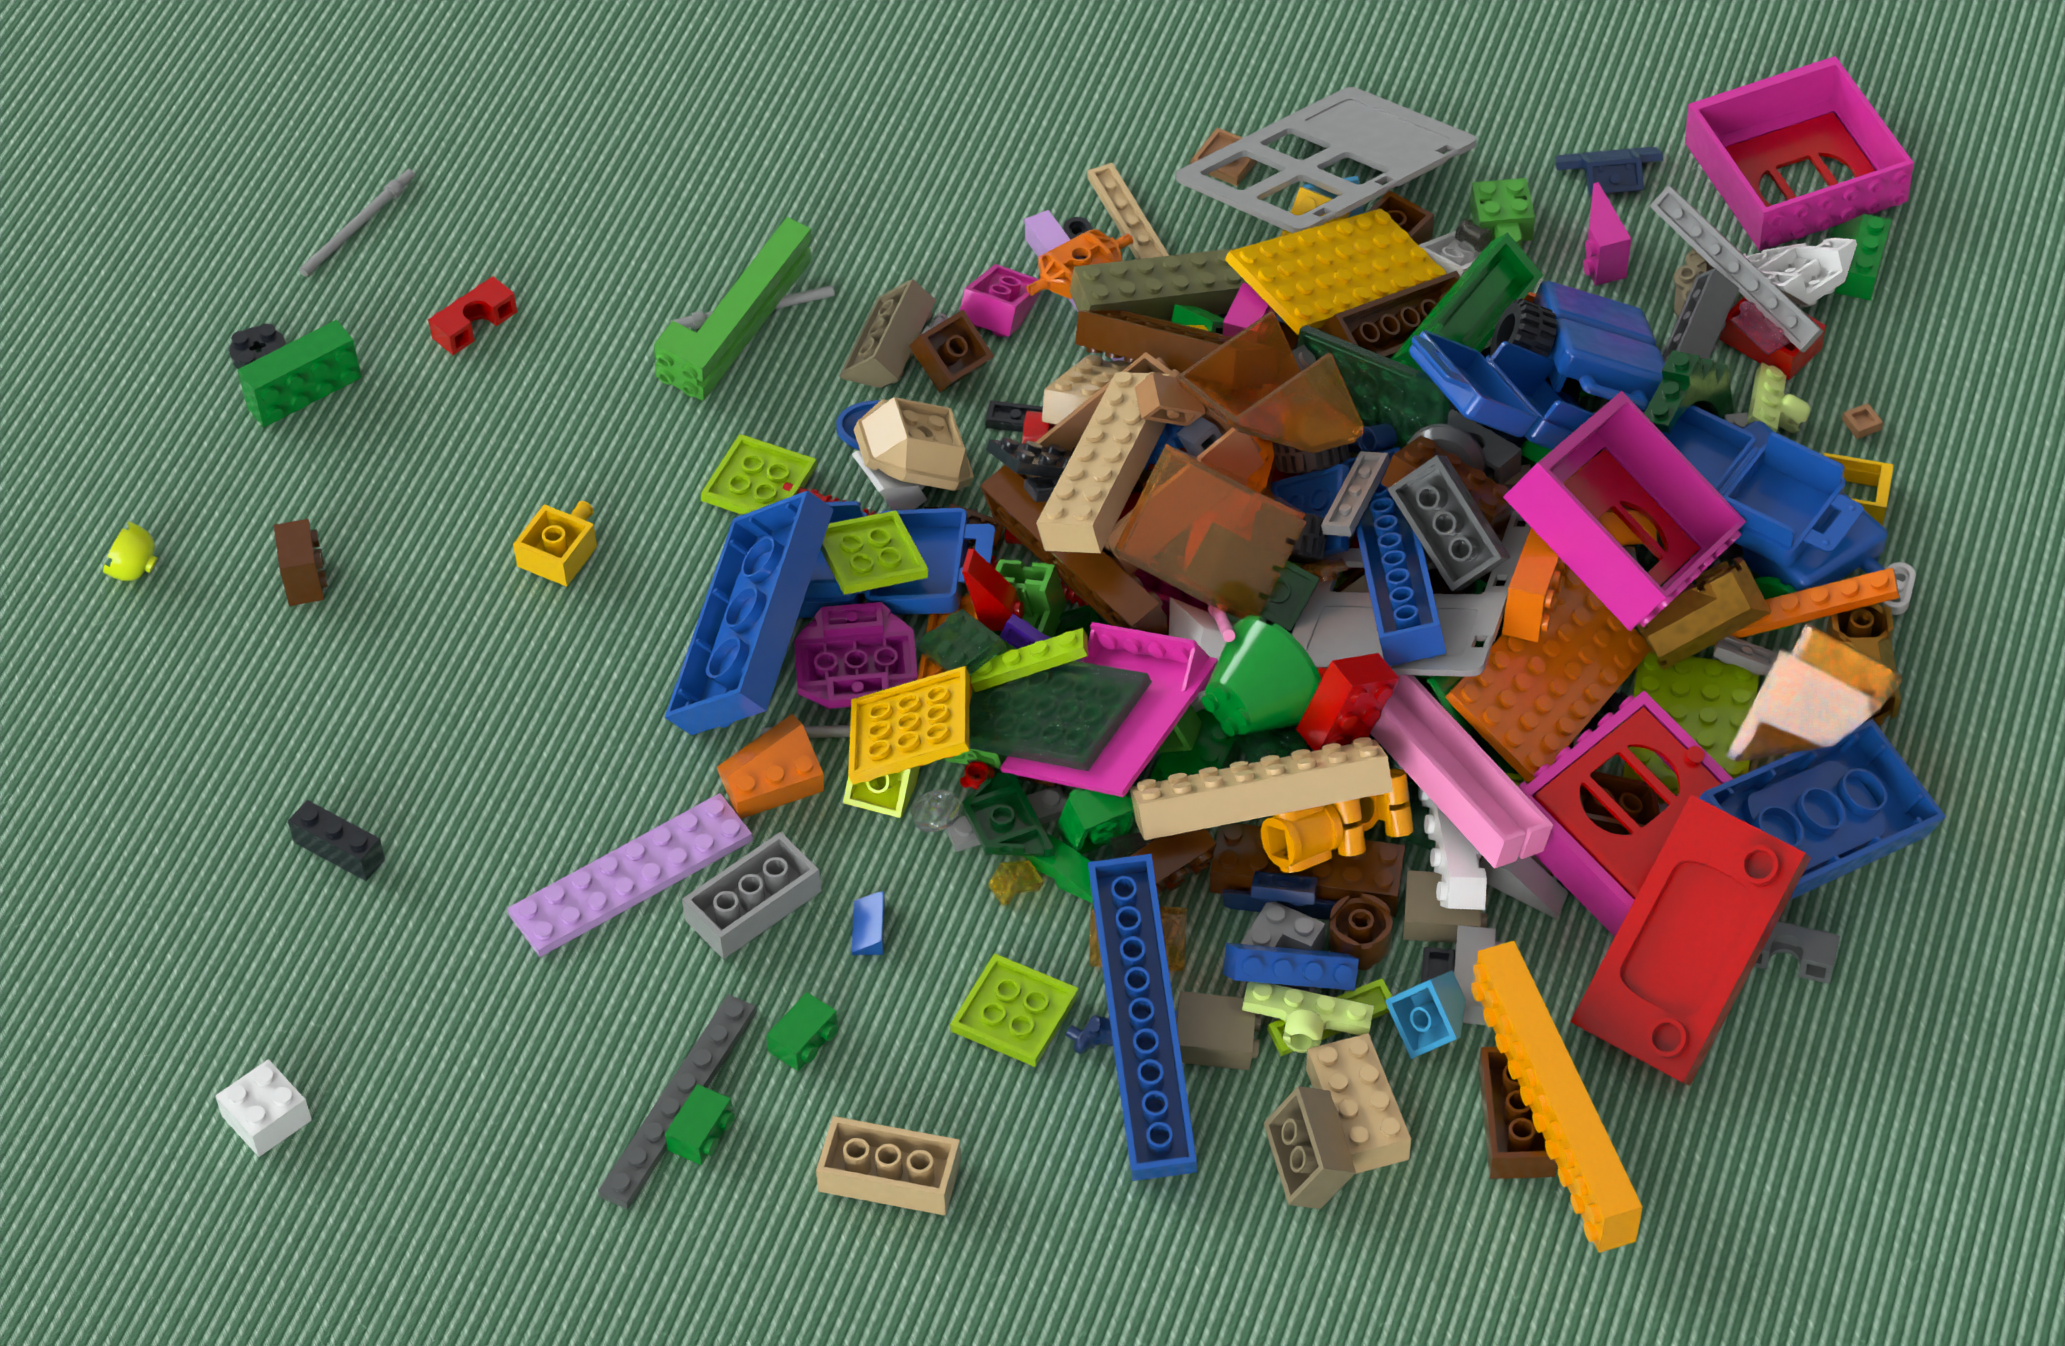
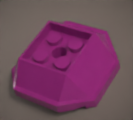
(853, 654)

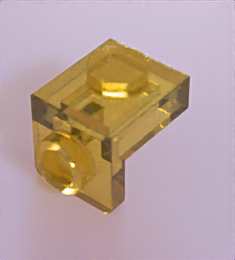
(1014, 878)

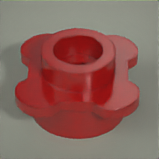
(973, 770)

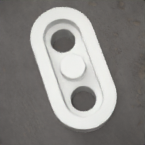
(1905, 580)

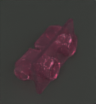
(1760, 329)

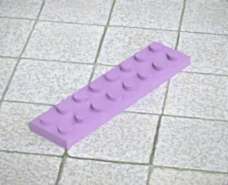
(629, 874)

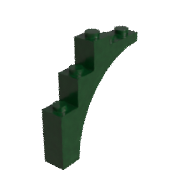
(1690, 382)

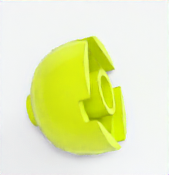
(131, 554)

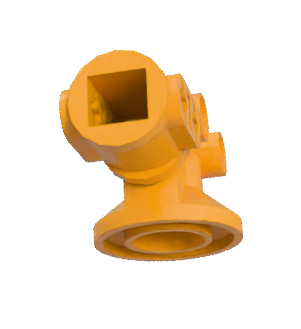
(1308, 835)

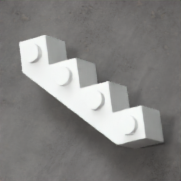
(1456, 859)

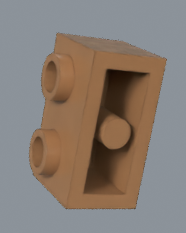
(1165, 401)

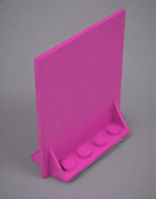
(1177, 674)

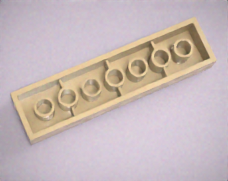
(1100, 471)
(1260, 788)

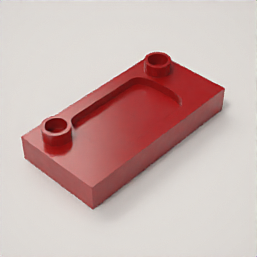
(1690, 939)

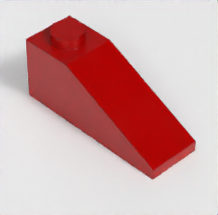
(990, 592)

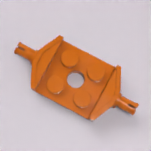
(1058, 264)

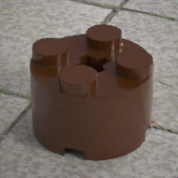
(1361, 929)

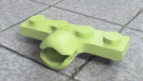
(1772, 405)
(1307, 1013)

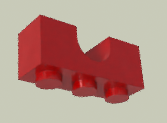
(487, 301)

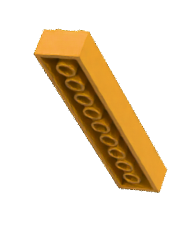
(1556, 1097)

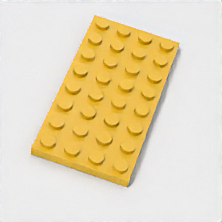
(1333, 267)

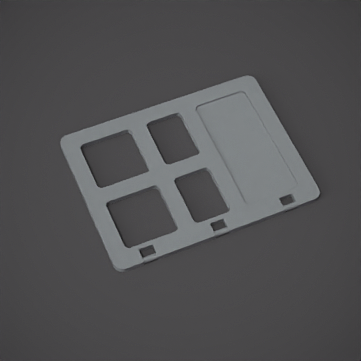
(1349, 126)
(1345, 625)

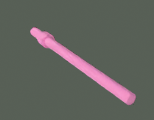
(1223, 623)

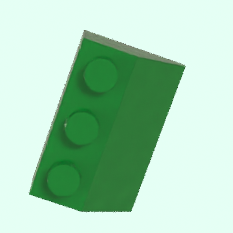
(1871, 240)
(1093, 819)

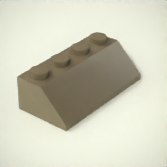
(886, 336)

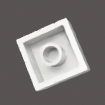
(263, 1107)

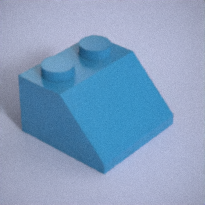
(1429, 1014)

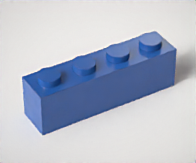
(1290, 966)

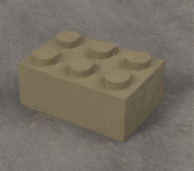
(1309, 1147)

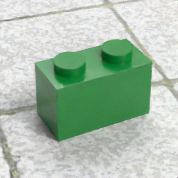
(802, 1031)
(700, 1124)

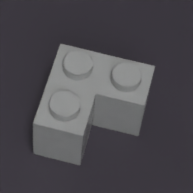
(1285, 928)

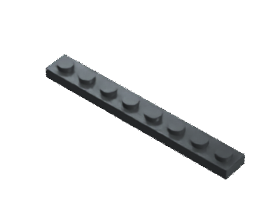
(698, 1068)

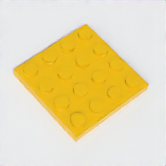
(909, 725)

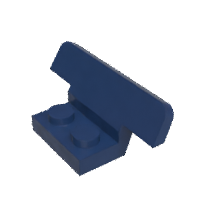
(1614, 169)
(1289, 890)

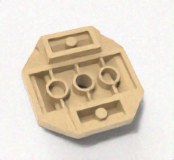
(914, 444)

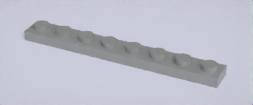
(1736, 268)

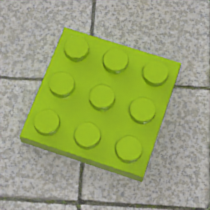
(755, 475)
(872, 553)
(1014, 1010)

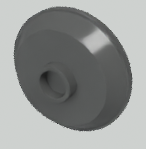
(1455, 441)

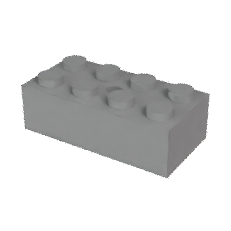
(751, 895)

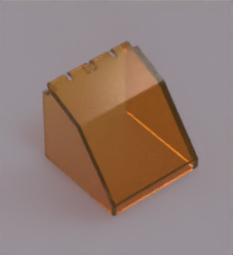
(1264, 394)
(1210, 533)
(1813, 698)

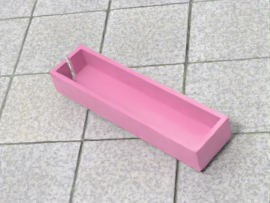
(1459, 776)

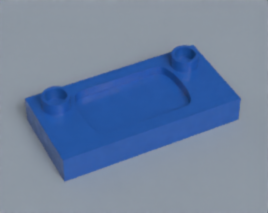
(749, 614)
(1834, 804)

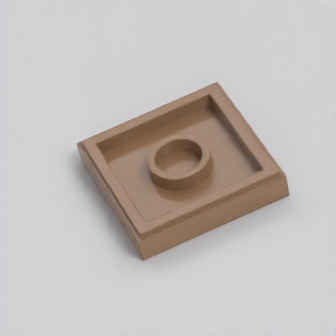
(1232, 172)

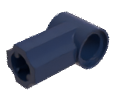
(1374, 439)

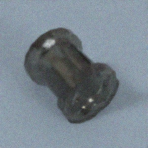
(1473, 234)

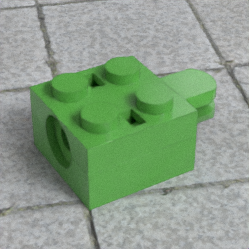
(1503, 208)

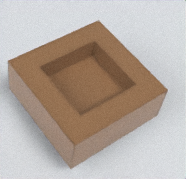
(1862, 421)

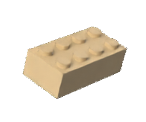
(1077, 386)
(1362, 1101)
(888, 1165)

